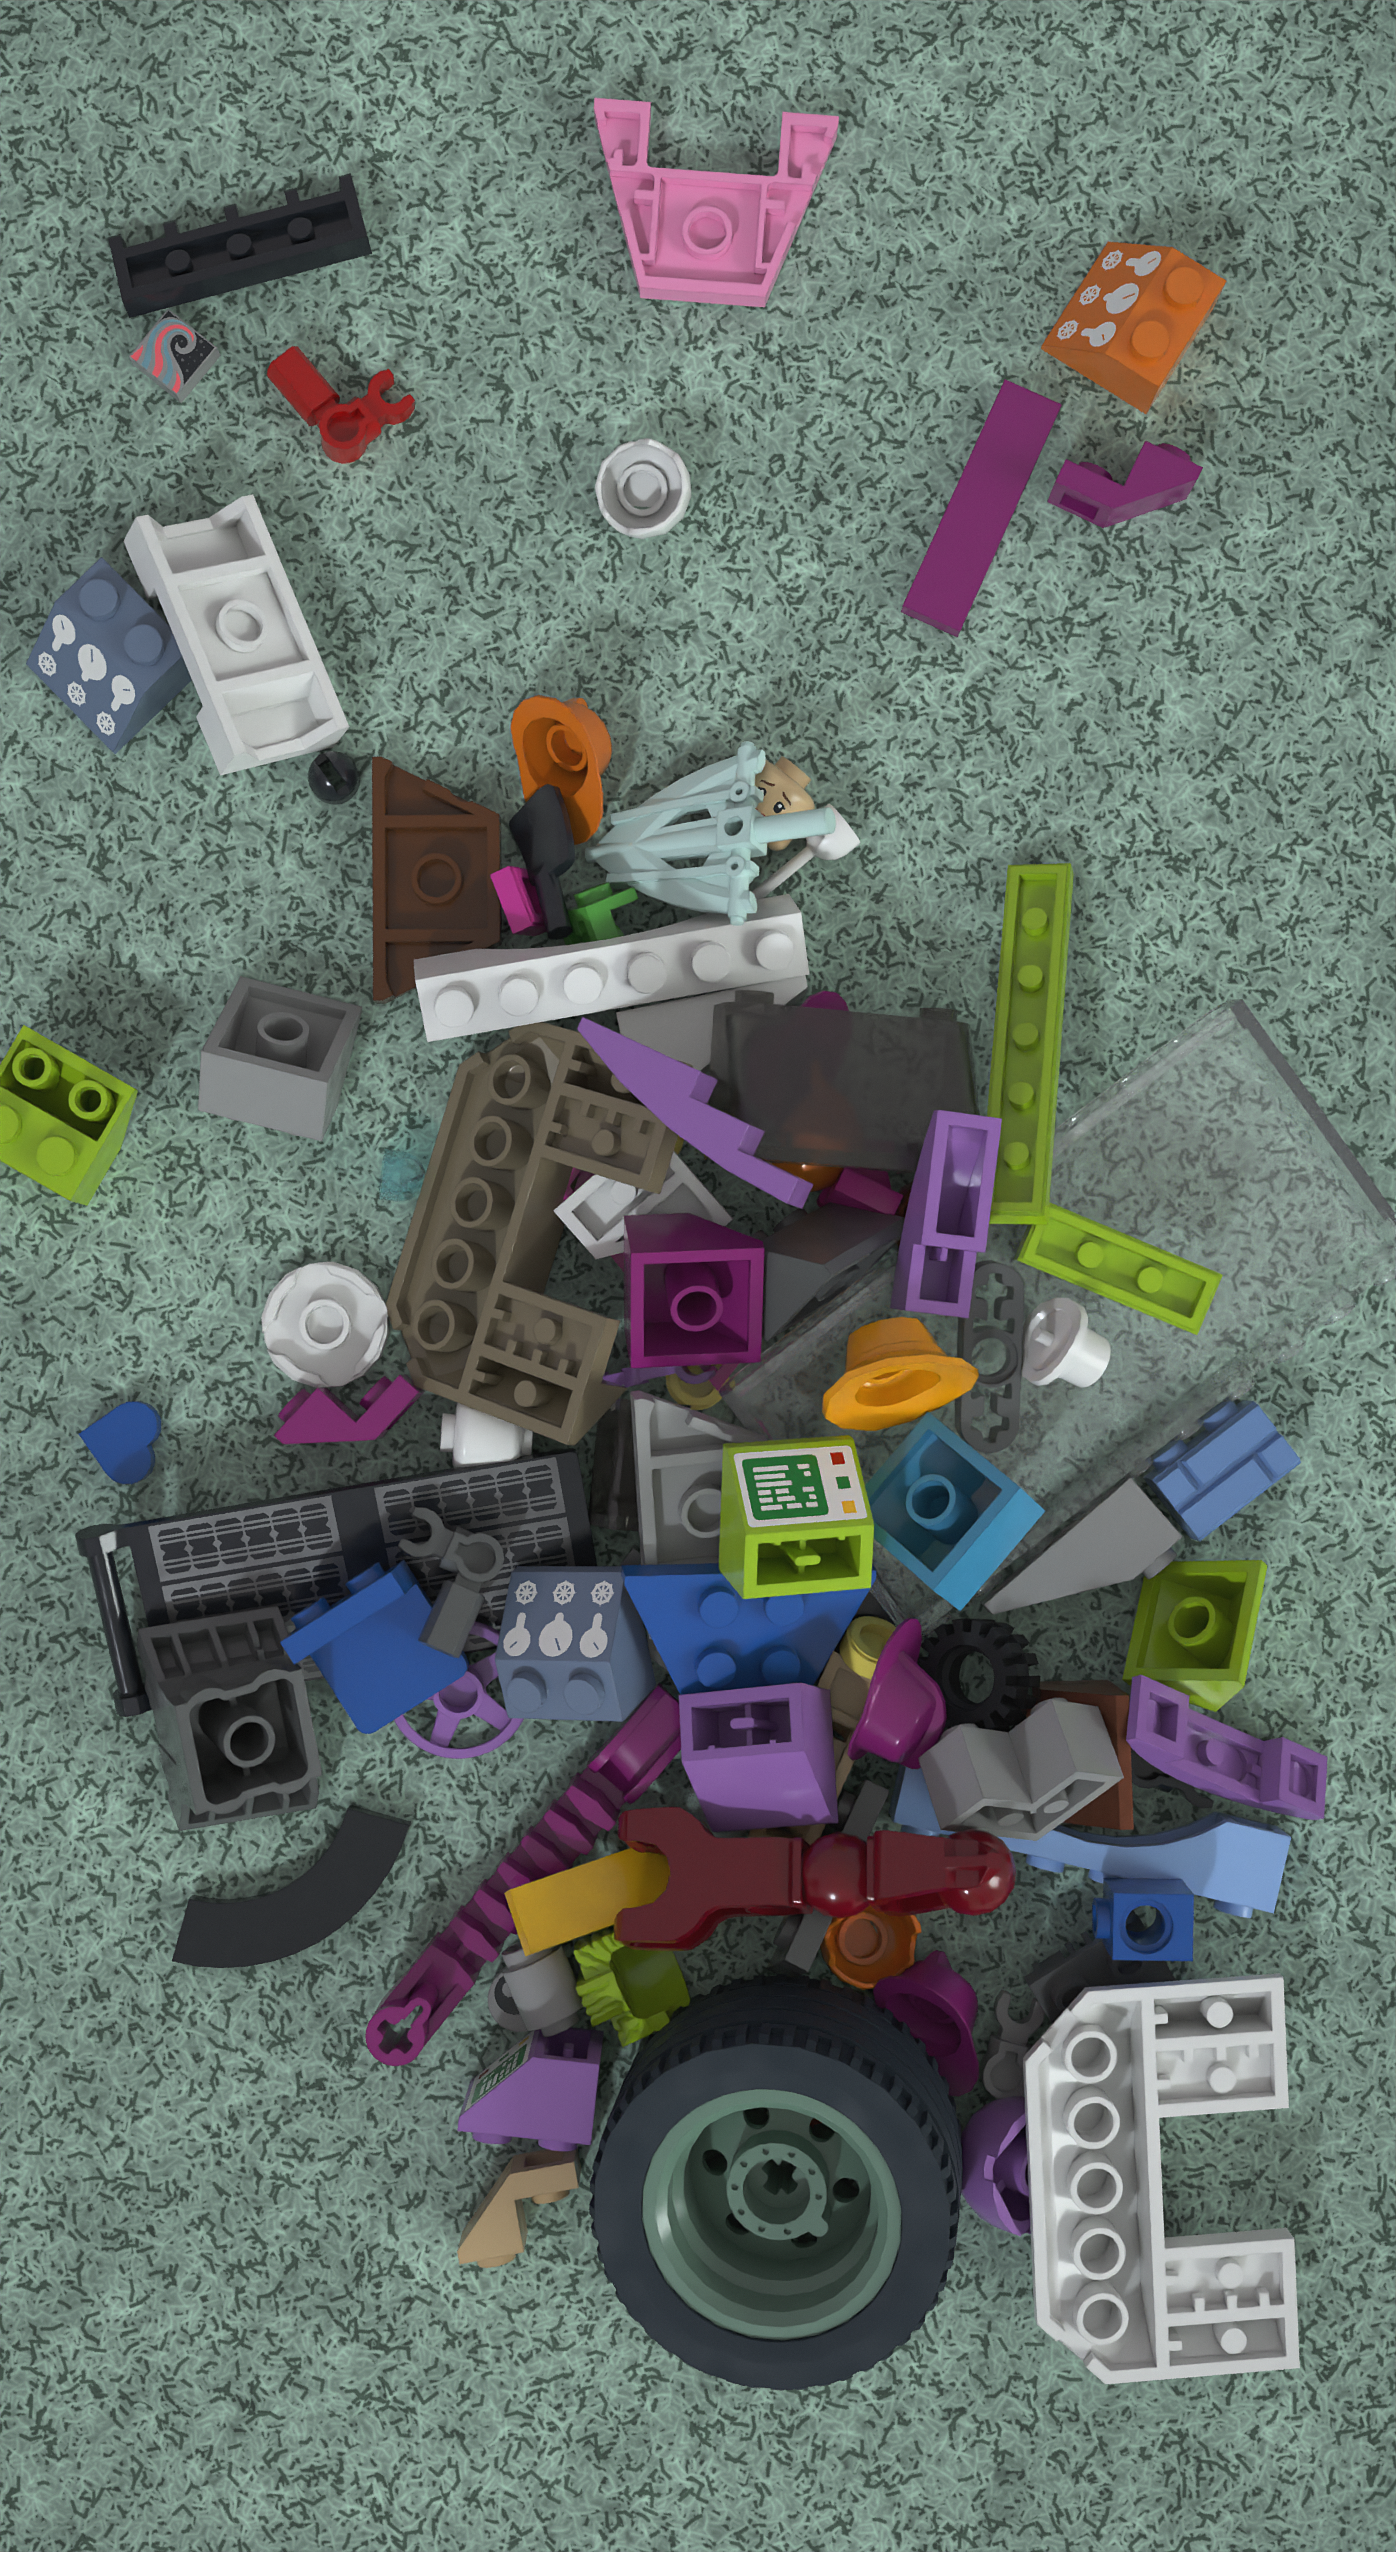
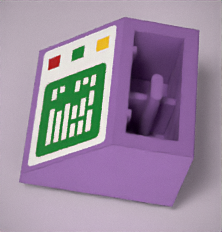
(538, 2091)

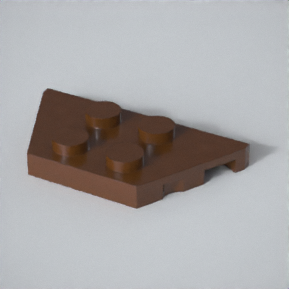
(428, 876)

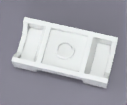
(239, 636)

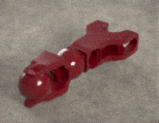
(788, 1876)

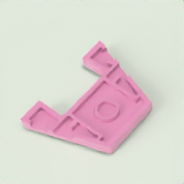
(707, 230)

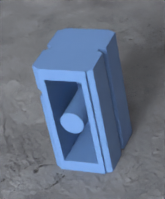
(1220, 1467)

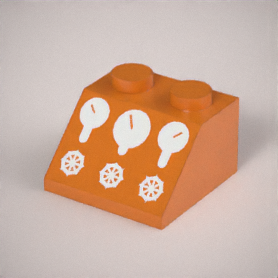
(1134, 319)

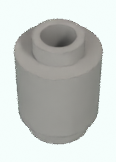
(542, 1988)

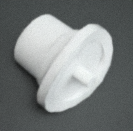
(1061, 1345)

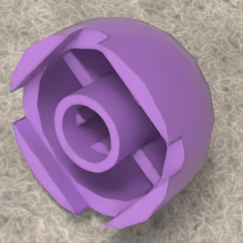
(997, 2165)

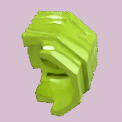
(628, 1985)

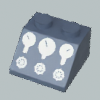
(108, 656)
(572, 1645)

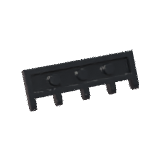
(240, 250)

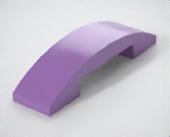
(1221, 1759)

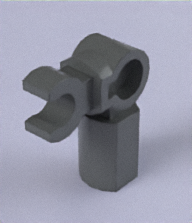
(474, 1561)

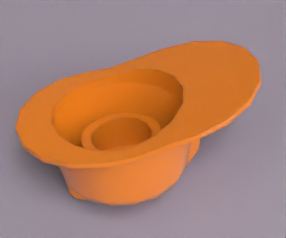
(564, 748)

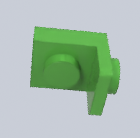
(592, 916)

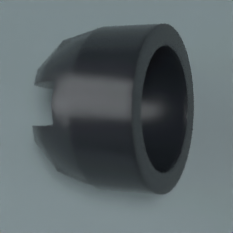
(321, 785)

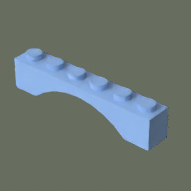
(1215, 1856)

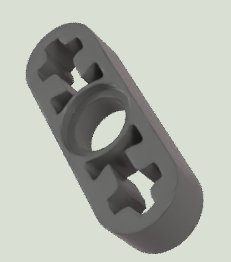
(1006, 1405)

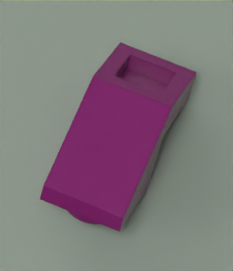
(1156, 480)
(326, 1418)

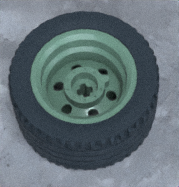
(755, 2298)

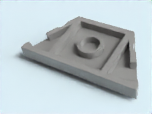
(679, 1479)

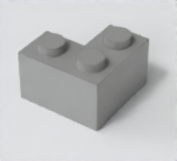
(1021, 1778)

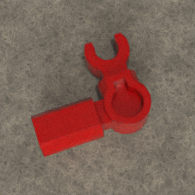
(343, 427)

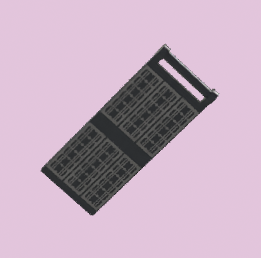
(316, 1541)

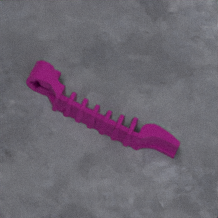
(477, 1931)

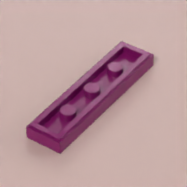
(981, 508)

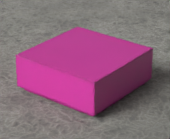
(519, 901)

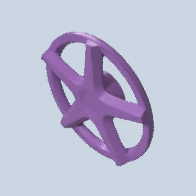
(462, 1700)

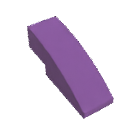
(947, 1215)

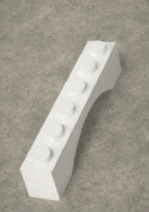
(519, 987)

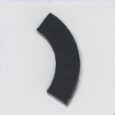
(302, 1912)

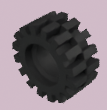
(1009, 1667)

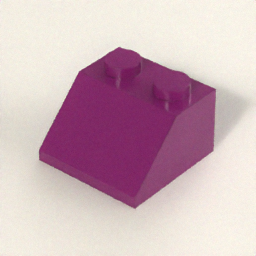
(691, 1292)

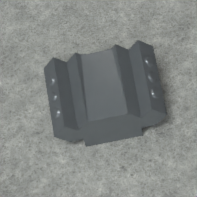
(230, 1718)

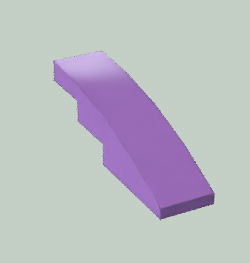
(680, 1100)

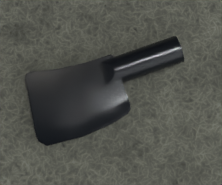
(548, 851)

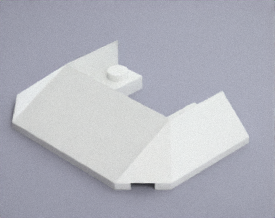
(1100, 2257)

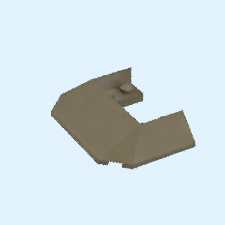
(489, 1234)

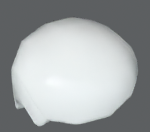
(643, 476)

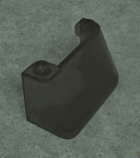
(839, 1081)

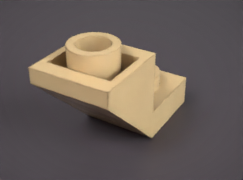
(499, 2224)

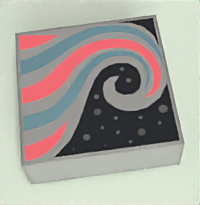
(174, 356)

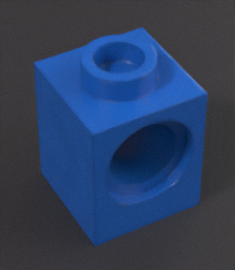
(1169, 1935)

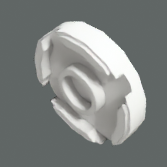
(348, 1319)

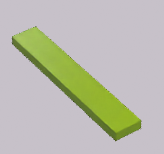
(1029, 1038)

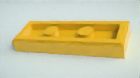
(585, 1897)

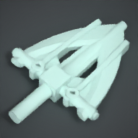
(647, 839)

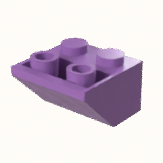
(760, 1756)

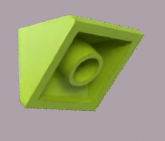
(1197, 1628)

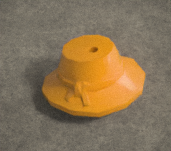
(894, 1376)

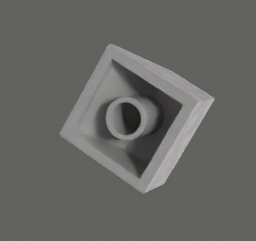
(278, 1058)

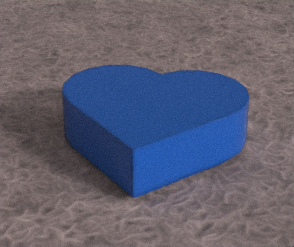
(124, 1441)

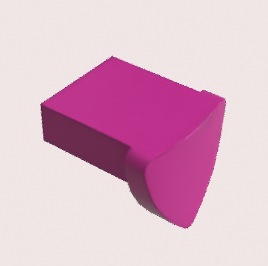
(862, 1190)

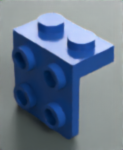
(372, 1647)

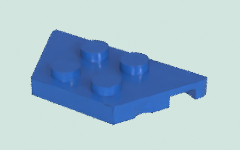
(729, 1642)

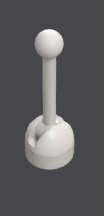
(823, 846)

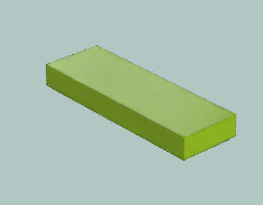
(1120, 1268)

